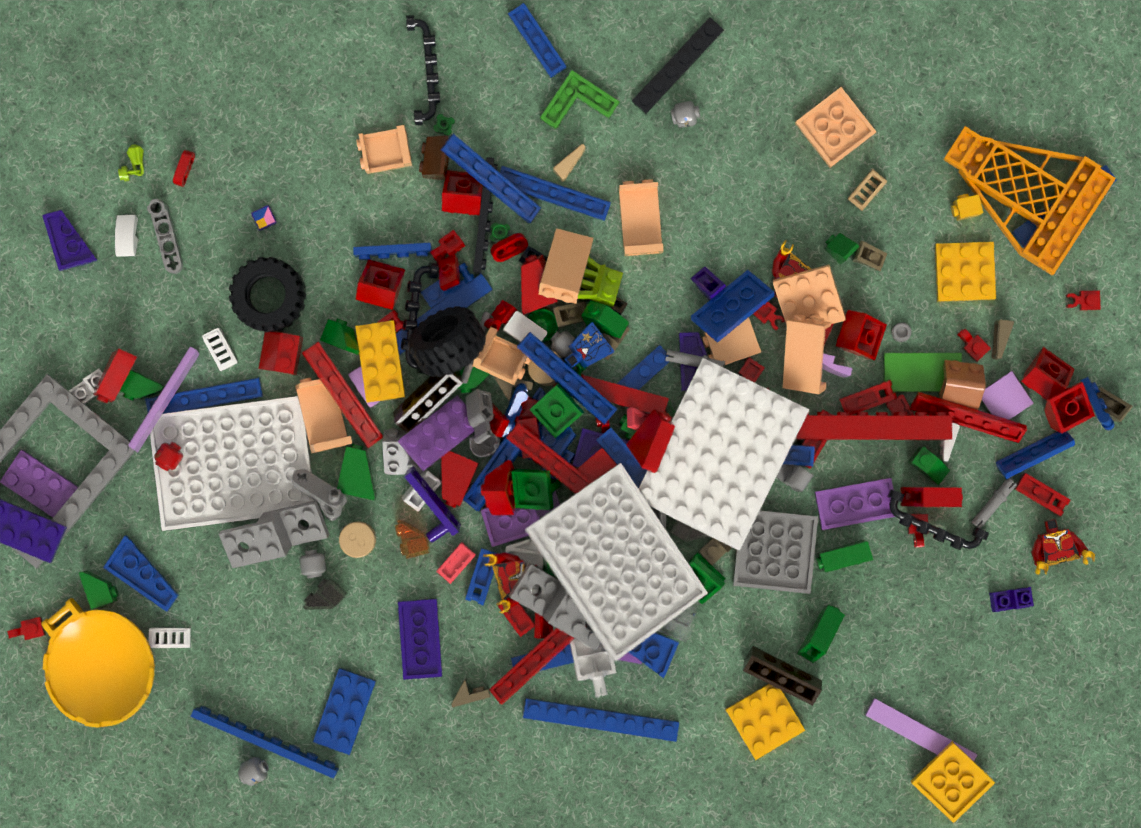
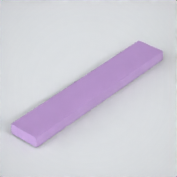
(163, 399)
(910, 728)

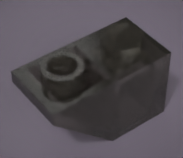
(686, 532)
(327, 596)

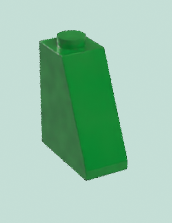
(356, 474)
(844, 556)
(821, 634)

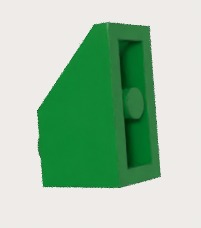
(840, 247)
(604, 319)
(340, 336)
(476, 378)
(139, 386)
(929, 465)
(98, 590)

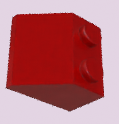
(461, 193)
(380, 284)
(861, 334)
(281, 352)
(1048, 374)
(1068, 408)
(499, 490)

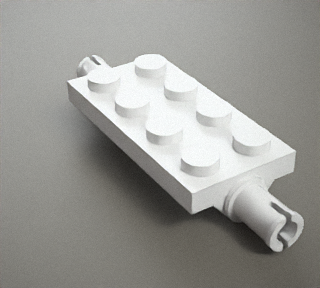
(592, 664)

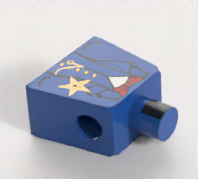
(588, 347)

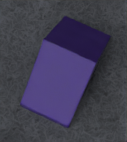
(708, 283)

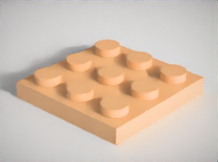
(835, 127)
(810, 294)

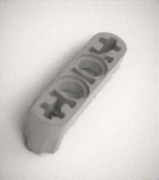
(165, 237)

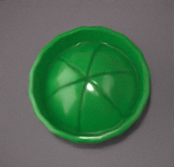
(546, 320)

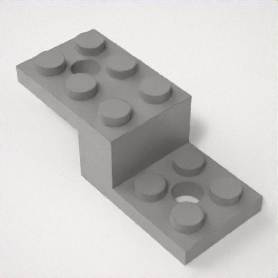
(274, 534)
(552, 604)

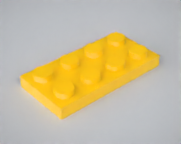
(380, 361)

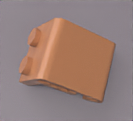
(963, 383)

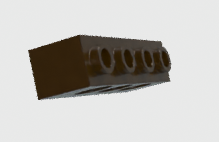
(426, 400)
(782, 675)

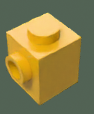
(966, 207)

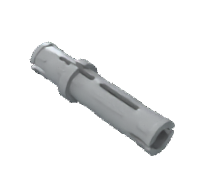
(689, 359)
(994, 502)

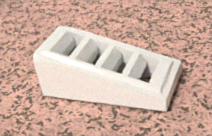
(218, 331)
(947, 445)
(152, 637)

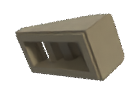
(1002, 331)

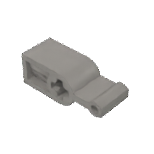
(480, 414)

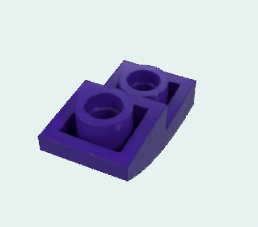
(1011, 599)

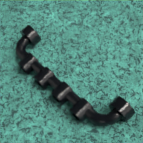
(430, 60)
(413, 307)
(924, 527)

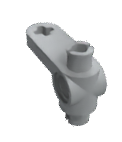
(329, 497)

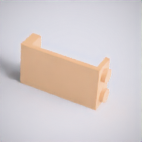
(640, 218)
(565, 266)
(804, 354)
(321, 417)

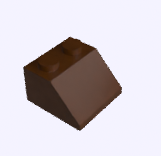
(435, 161)

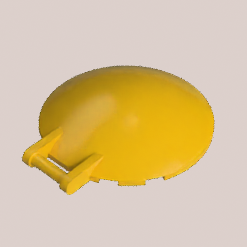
(97, 666)

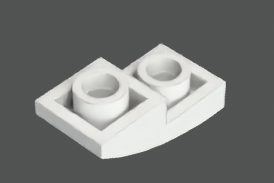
(125, 236)
(85, 389)

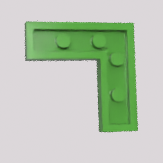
(571, 89)

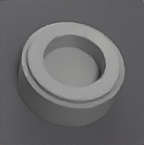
(901, 332)

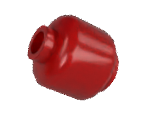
(168, 456)

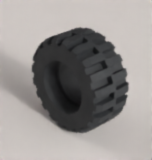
(242, 287)
(447, 341)

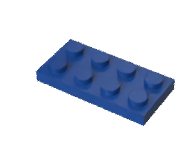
(732, 306)
(344, 711)

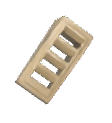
(565, 166)
(878, 177)

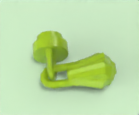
(135, 155)

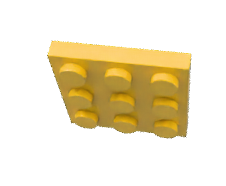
(965, 271)
(765, 720)
(952, 781)

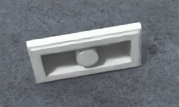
(413, 499)

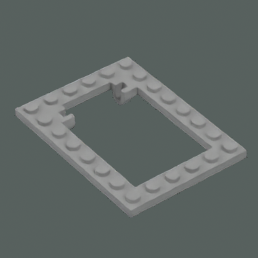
(119, 452)

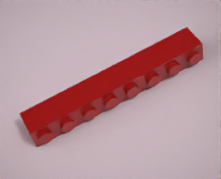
(876, 427)

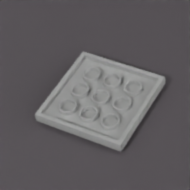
(778, 553)

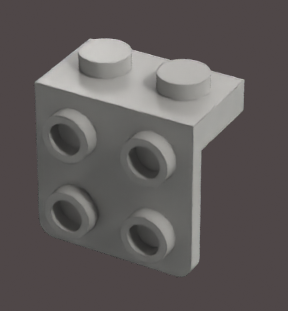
(395, 458)

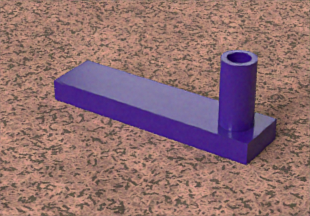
(448, 521)

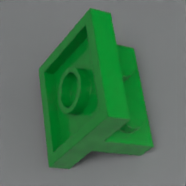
(556, 410)
(533, 489)
(708, 576)

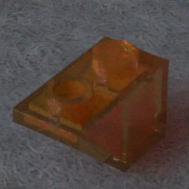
(413, 540)

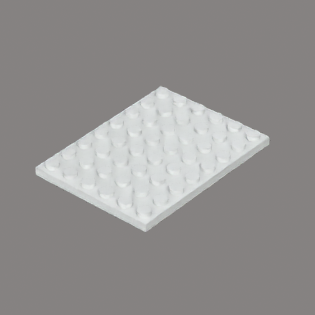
(723, 453)
(232, 462)
(616, 561)

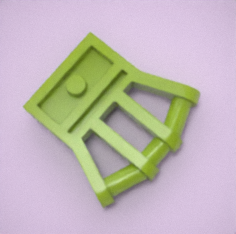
(605, 283)

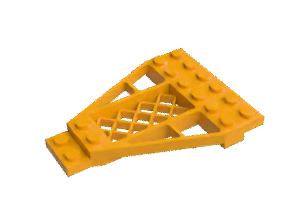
(1064, 218)

